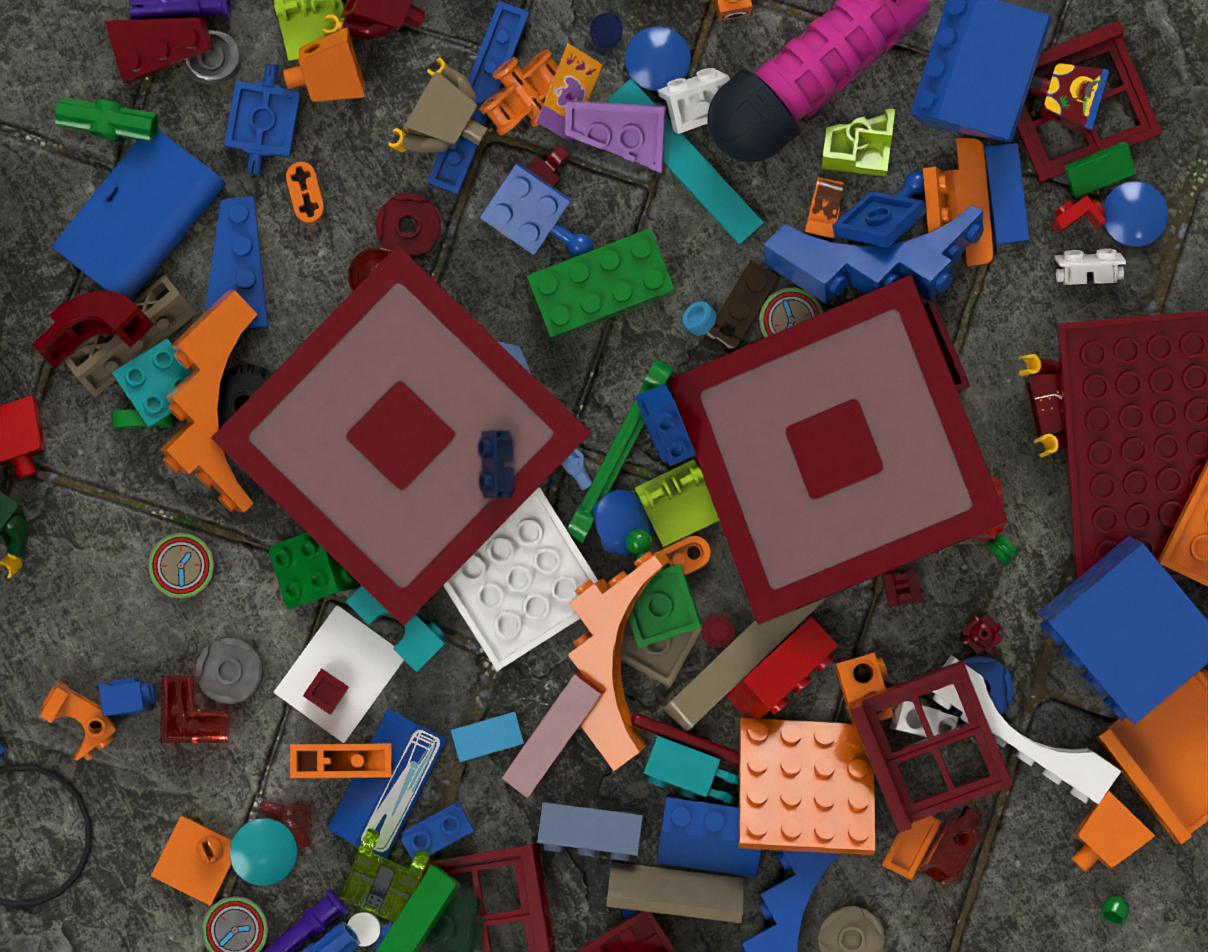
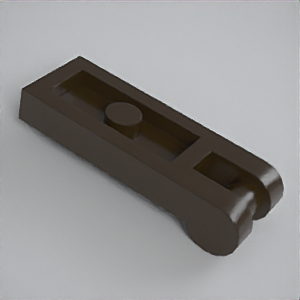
(742, 306)

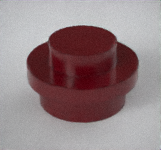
(718, 631)

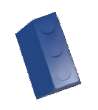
(704, 838)

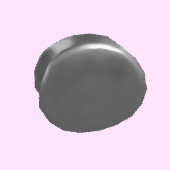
(216, 65)

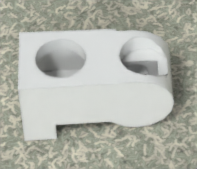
(908, 721)

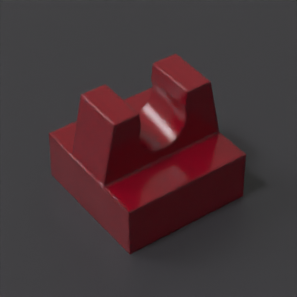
(901, 587)

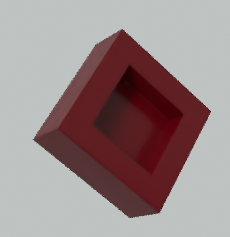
(326, 691)

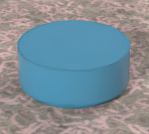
(699, 318)

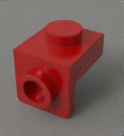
(1070, 213)

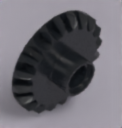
(237, 384)

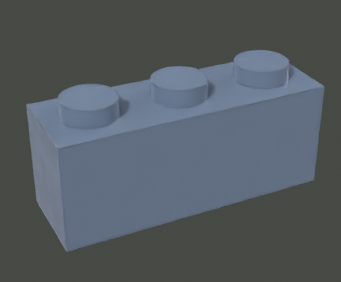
(589, 830)

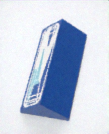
(387, 802)

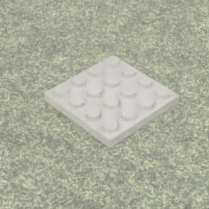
(520, 582)

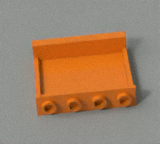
(1168, 757)

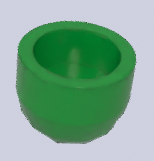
(1115, 910)

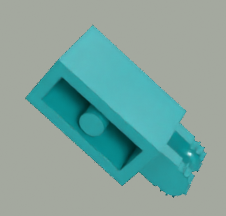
(686, 769)

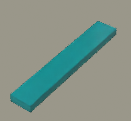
(698, 175)

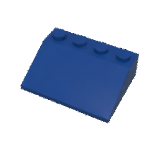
(980, 68)

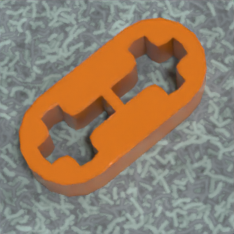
(312, 191)

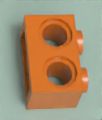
(854, 690)

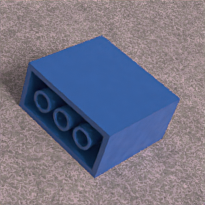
(1129, 630)

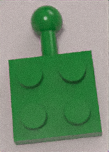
(666, 603)

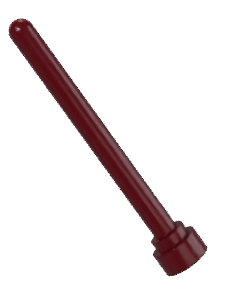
(685, 738)

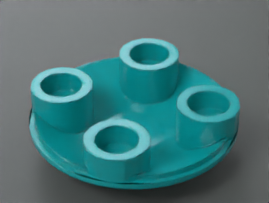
(263, 852)

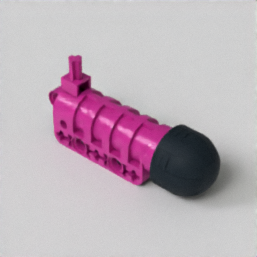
(759, 110)

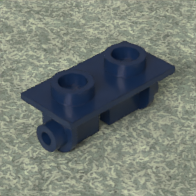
(493, 449)

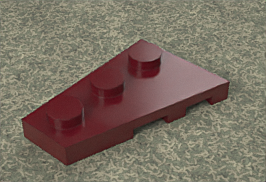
(156, 44)

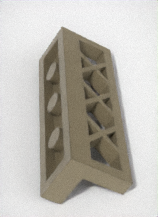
(166, 315)

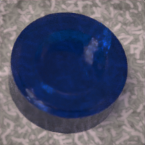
(606, 30)

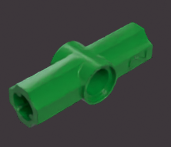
(106, 119)

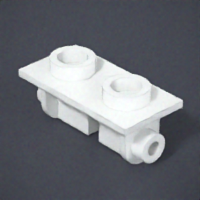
(1077, 264)

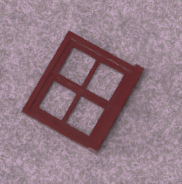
(1073, 53)
(886, 761)
(531, 889)

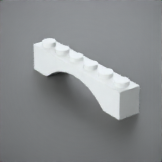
(1080, 768)

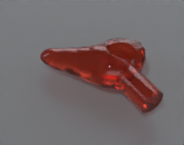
(293, 817)

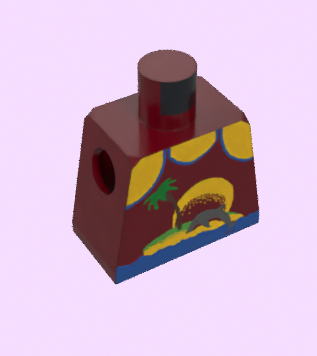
(1071, 95)

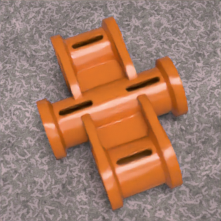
(521, 93)

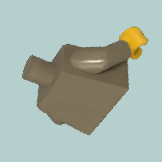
(441, 115)

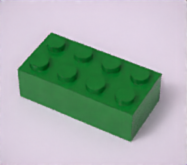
(600, 285)

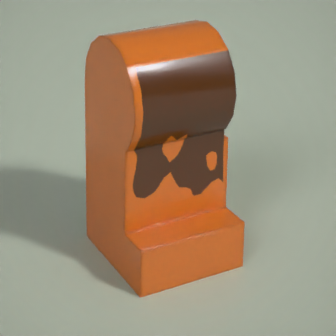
(824, 209)

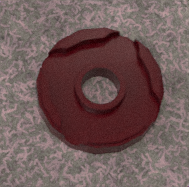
(406, 206)

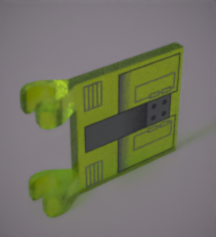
(381, 883)

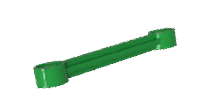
(616, 456)

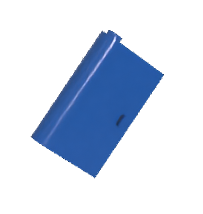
(139, 215)

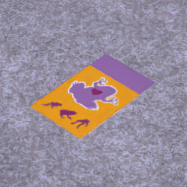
(572, 82)

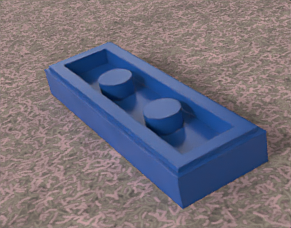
(1006, 194)

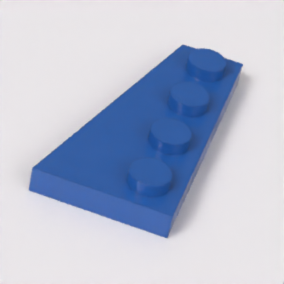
(238, 258)

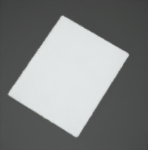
(351, 655)

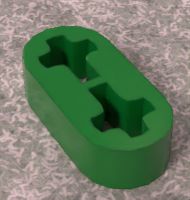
(132, 420)

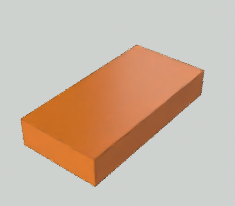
(910, 847)

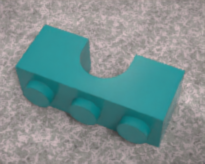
(419, 641)

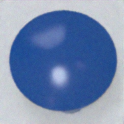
(657, 57)
(1135, 214)
(616, 517)

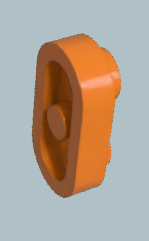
(678, 553)

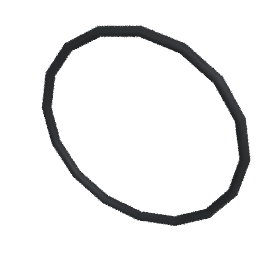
(88, 824)

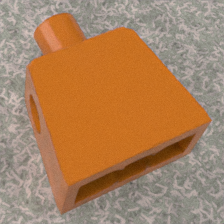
(328, 69)
(1109, 834)

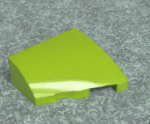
(860, 146)

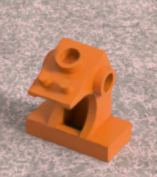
(66, 702)

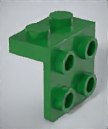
(308, 571)

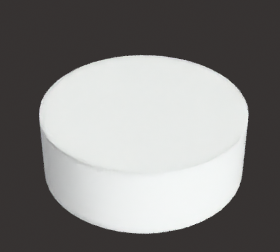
(366, 927)

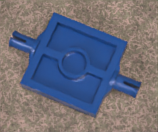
(262, 119)

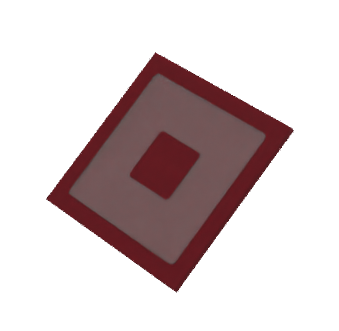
(381, 429)
(837, 450)

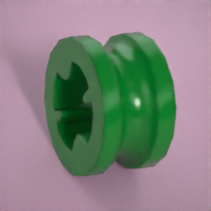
(1002, 549)

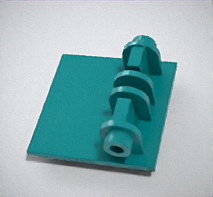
(150, 379)

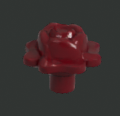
(982, 634)

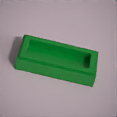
(1100, 169)

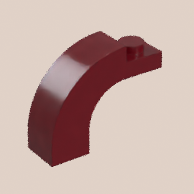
(89, 316)

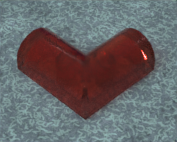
(183, 722)

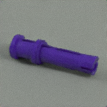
(168, 8)
(313, 922)

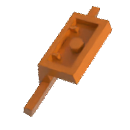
(955, 191)

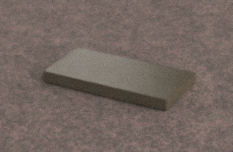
(675, 892)

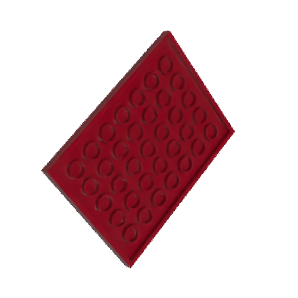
(1132, 427)

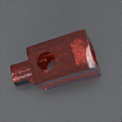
(944, 858)

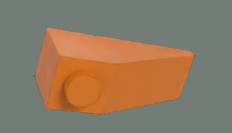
(340, 761)

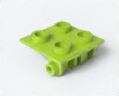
(303, 21)
(677, 503)

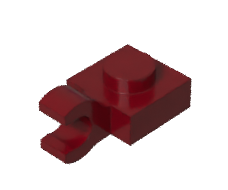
(547, 169)

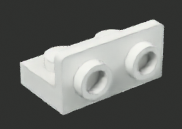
(691, 98)

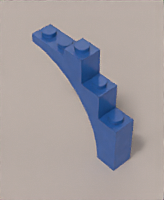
(827, 266)
(787, 901)

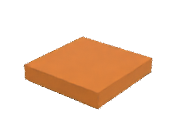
(182, 868)

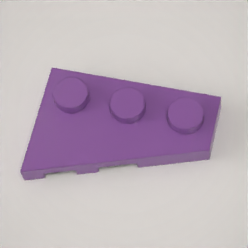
(620, 128)

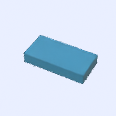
(487, 736)

